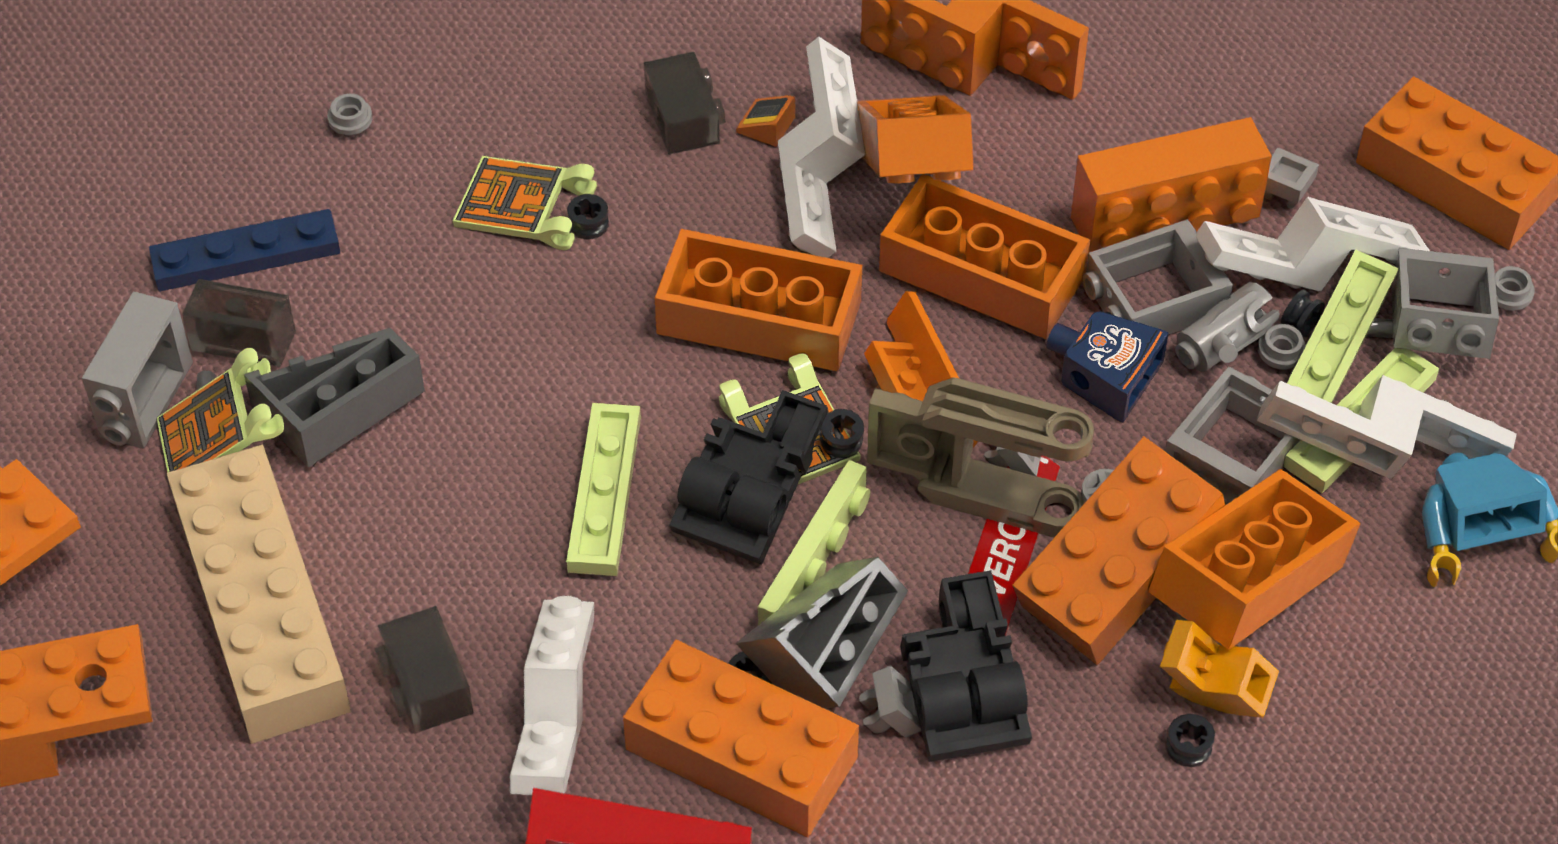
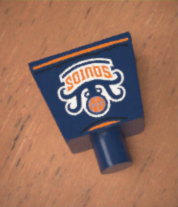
(1109, 360)

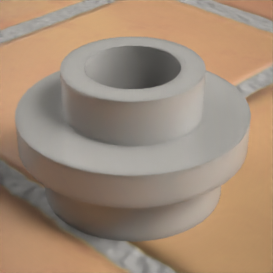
(349, 114)
(1513, 288)
(1284, 338)

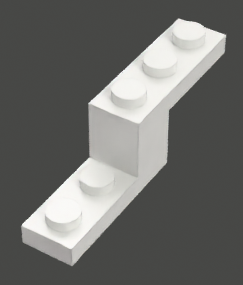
(820, 149)
(1309, 245)
(1386, 426)
(553, 696)

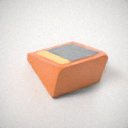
(768, 119)

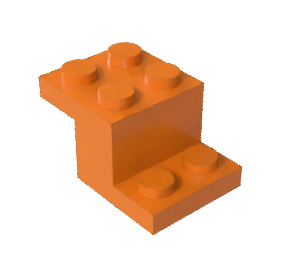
(30, 519)

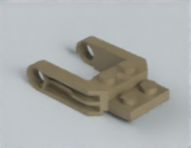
(936, 442)

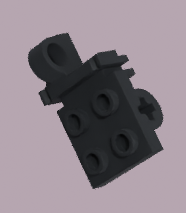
(747, 478)
(965, 674)

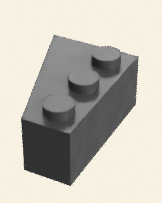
(338, 393)
(827, 631)

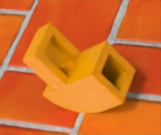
(1219, 678)

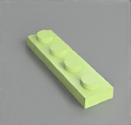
(1343, 326)
(1322, 467)
(604, 489)
(823, 534)

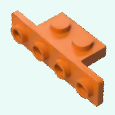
(915, 357)

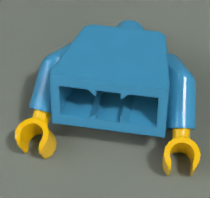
(1484, 504)

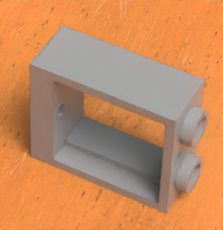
(1150, 251)
(1467, 283)
(137, 370)
(1243, 397)

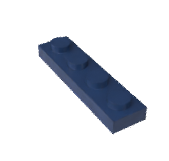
(244, 249)

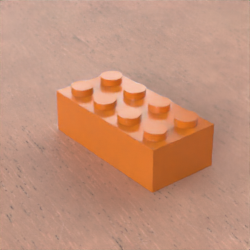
(916, 137)
(1460, 162)
(1157, 182)
(984, 255)
(758, 299)
(1253, 558)
(1102, 562)
(741, 737)

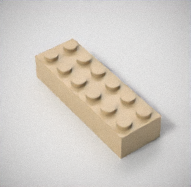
(258, 594)

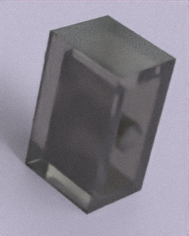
(683, 102)
(231, 318)
(425, 670)

